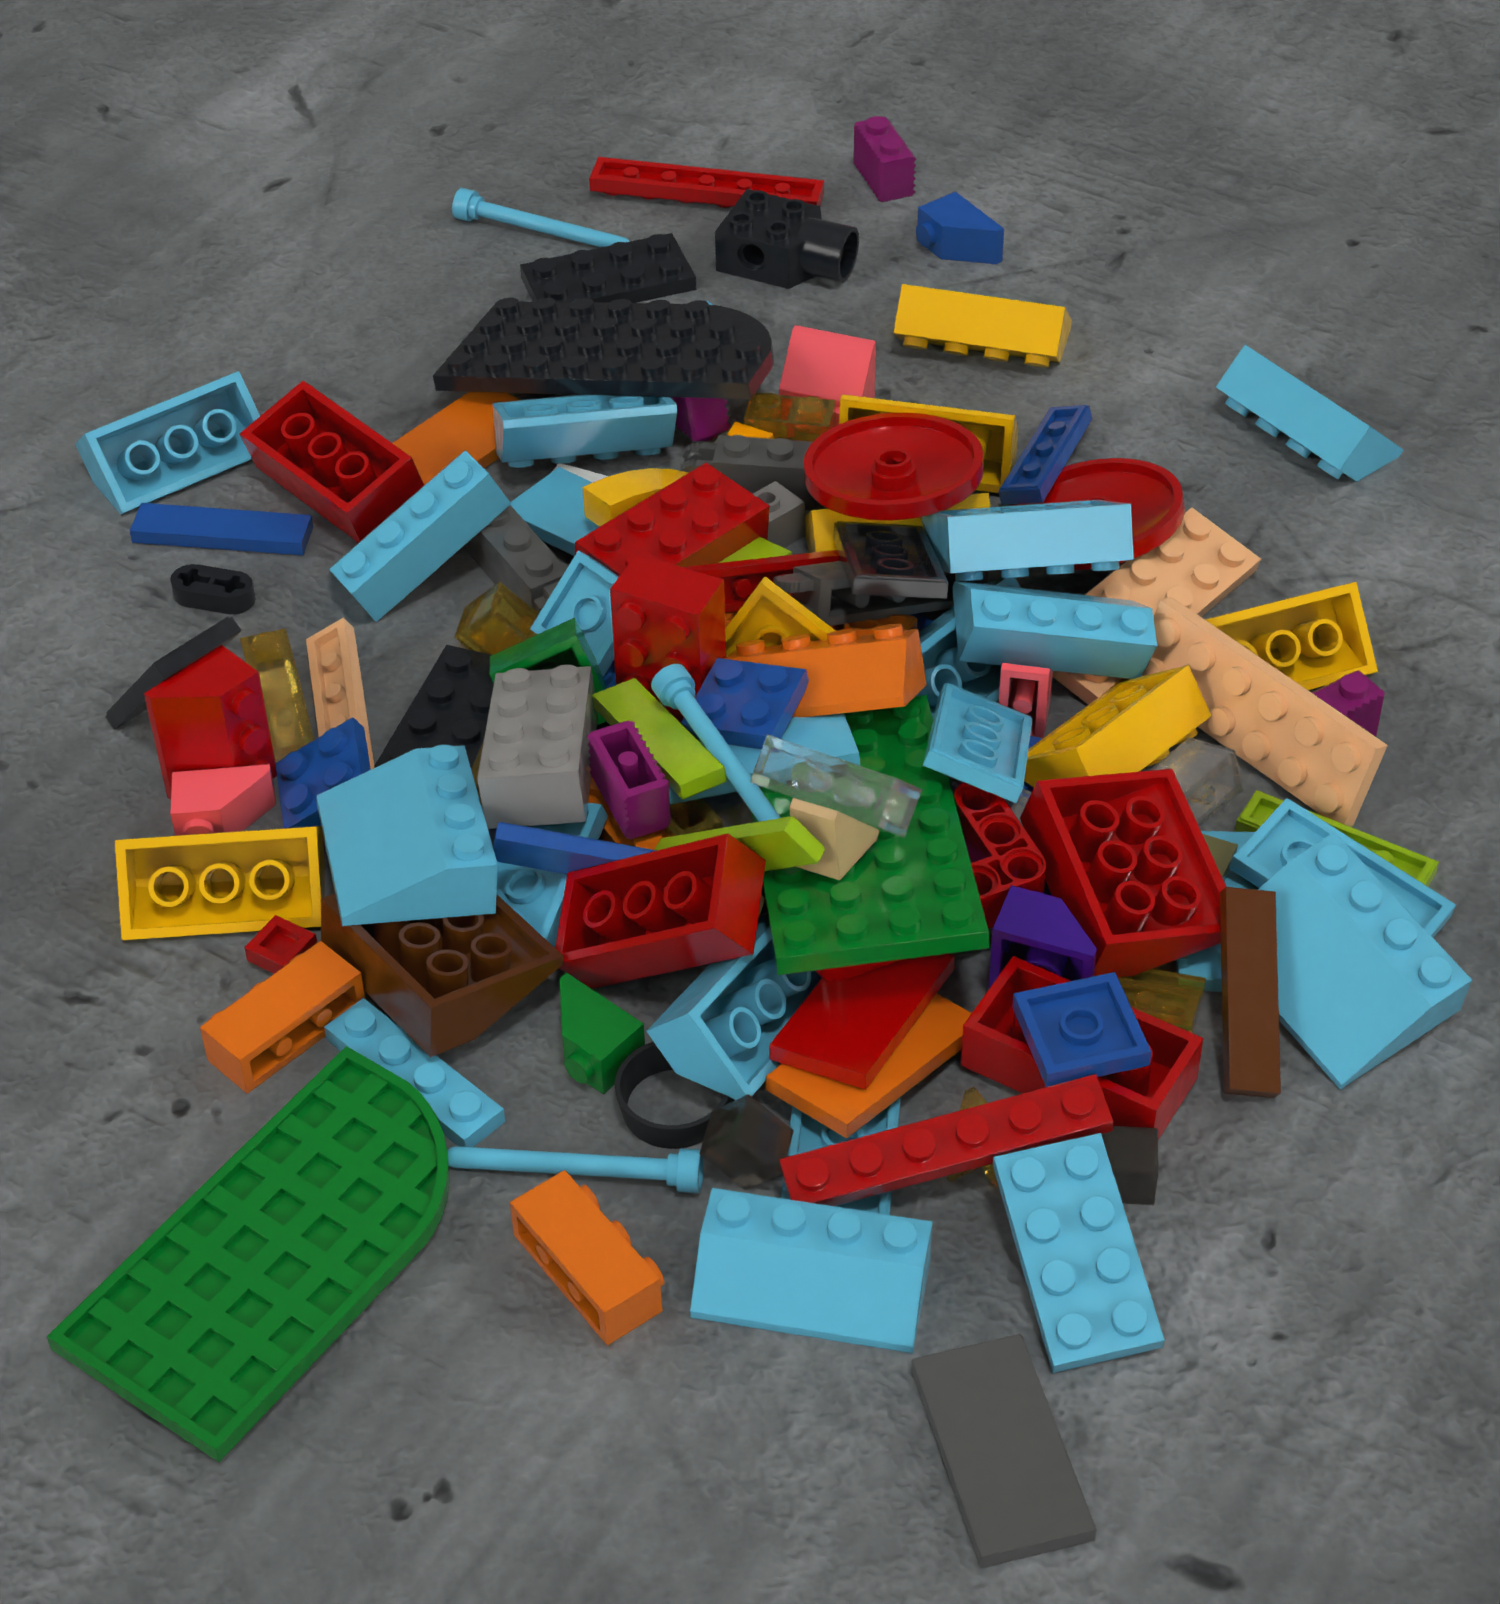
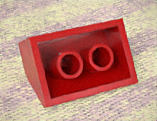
(210, 717)

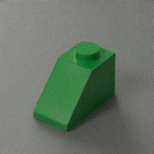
(595, 1034)

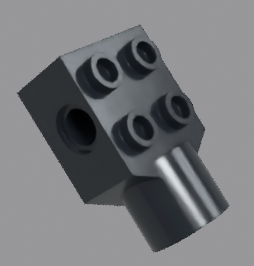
(783, 242)

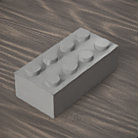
(538, 747)

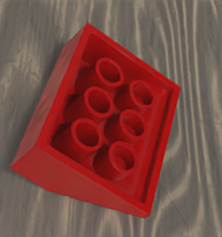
(1128, 866)

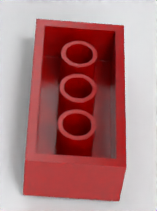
(331, 461)
(684, 524)
(665, 619)
(661, 911)
(1136, 1097)

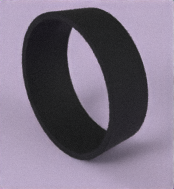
(634, 1069)

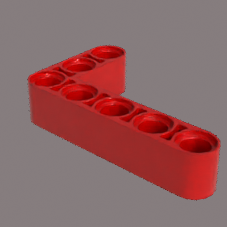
(999, 855)

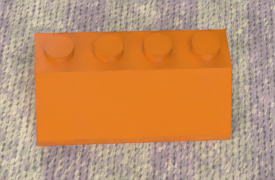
(847, 669)

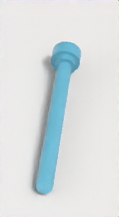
(469, 206)
(677, 690)
(679, 1170)

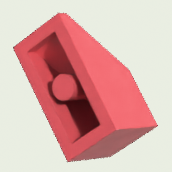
(1027, 691)
(220, 799)

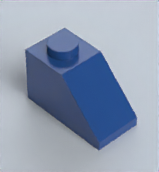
(959, 231)

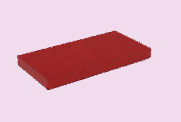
(857, 1023)

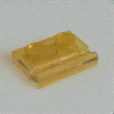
(1166, 996)

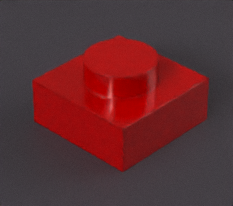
(278, 944)

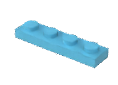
(461, 1107)

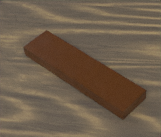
(1250, 992)

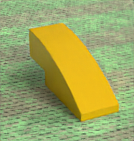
(622, 491)

